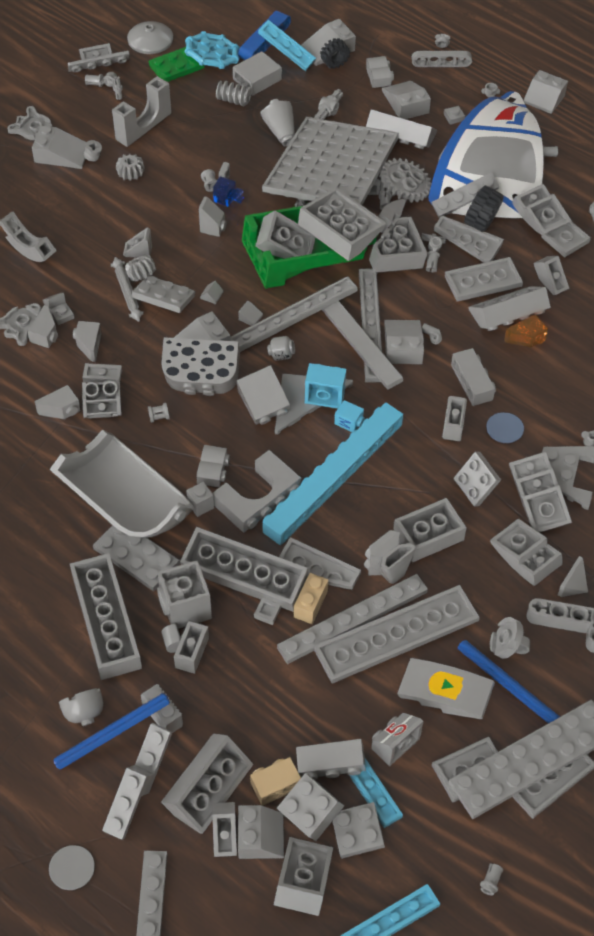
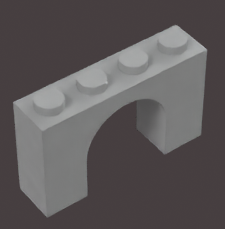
(158, 107)
(247, 512)

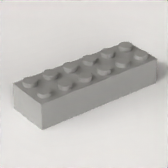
(246, 568)
(105, 616)

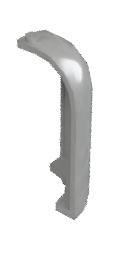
(123, 487)

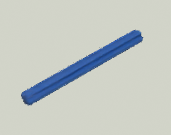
(507, 682)
(111, 731)

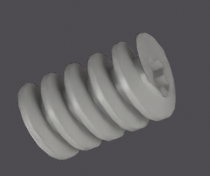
(232, 94)

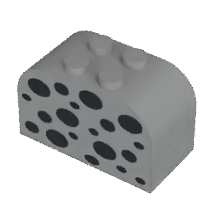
(200, 365)

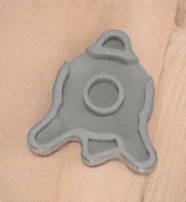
(30, 124)
(18, 322)

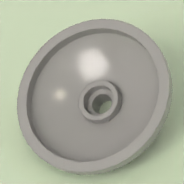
(150, 37)

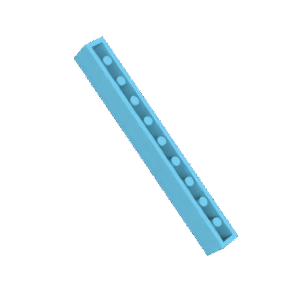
(332, 473)

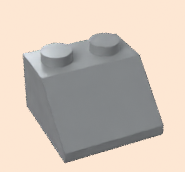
(546, 91)
(260, 832)

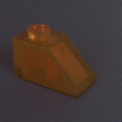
(527, 332)

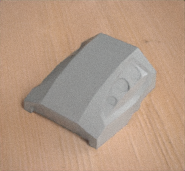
(101, 399)

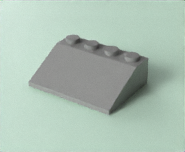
(340, 223)

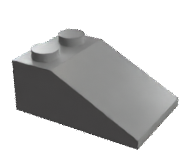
(331, 30)
(408, 99)
(58, 148)
(284, 237)
(205, 328)
(404, 341)
(303, 876)

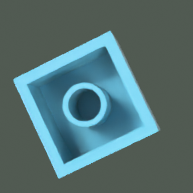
(325, 385)

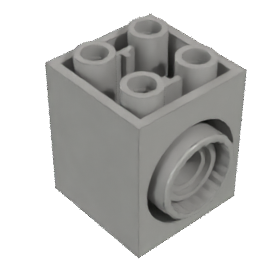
(184, 594)

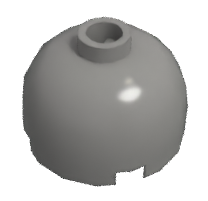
(83, 707)

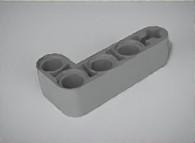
(537, 615)

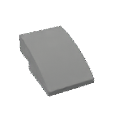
(541, 210)
(527, 551)

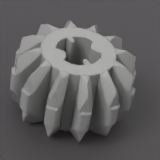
(130, 167)
(140, 267)

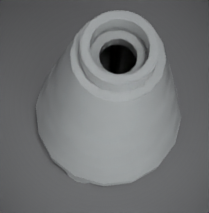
(280, 120)

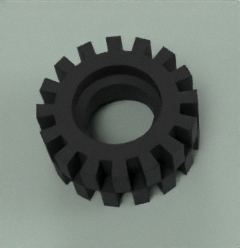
(332, 47)

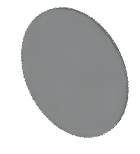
(71, 867)

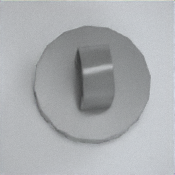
(509, 639)

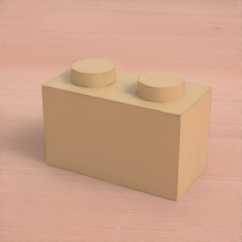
(310, 598)
(274, 780)

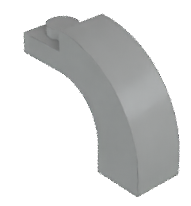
(24, 242)

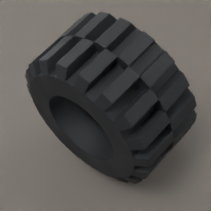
(483, 208)

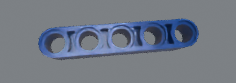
(257, 43)

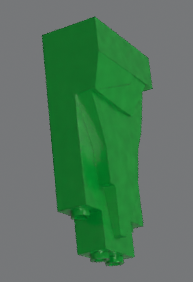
(275, 270)

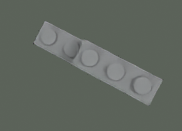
(137, 781)

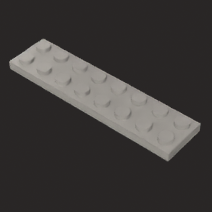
(395, 633)
(526, 761)

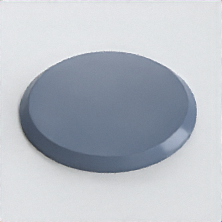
(505, 427)

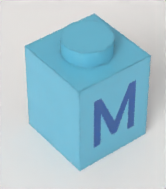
(349, 416)

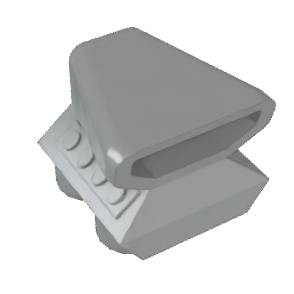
(388, 557)

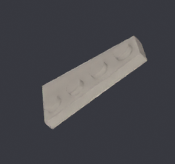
(321, 564)

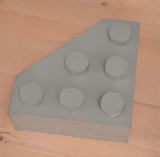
(398, 248)

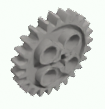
(405, 180)

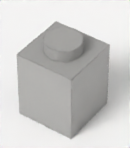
(201, 499)

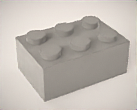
(430, 528)

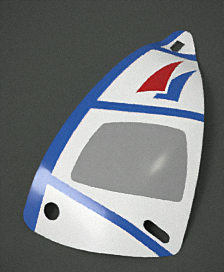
(498, 140)

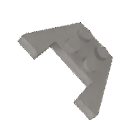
(564, 464)

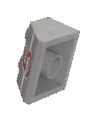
(397, 737)

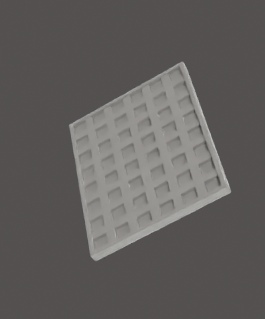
(330, 156)

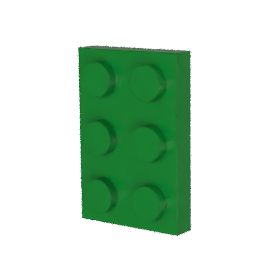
(174, 65)

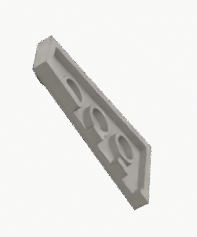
(477, 243)

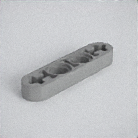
(441, 55)

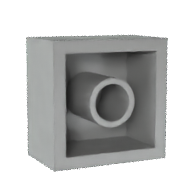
(310, 807)

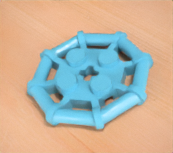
(212, 50)

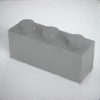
(473, 377)
(331, 759)

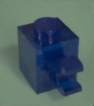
(225, 192)

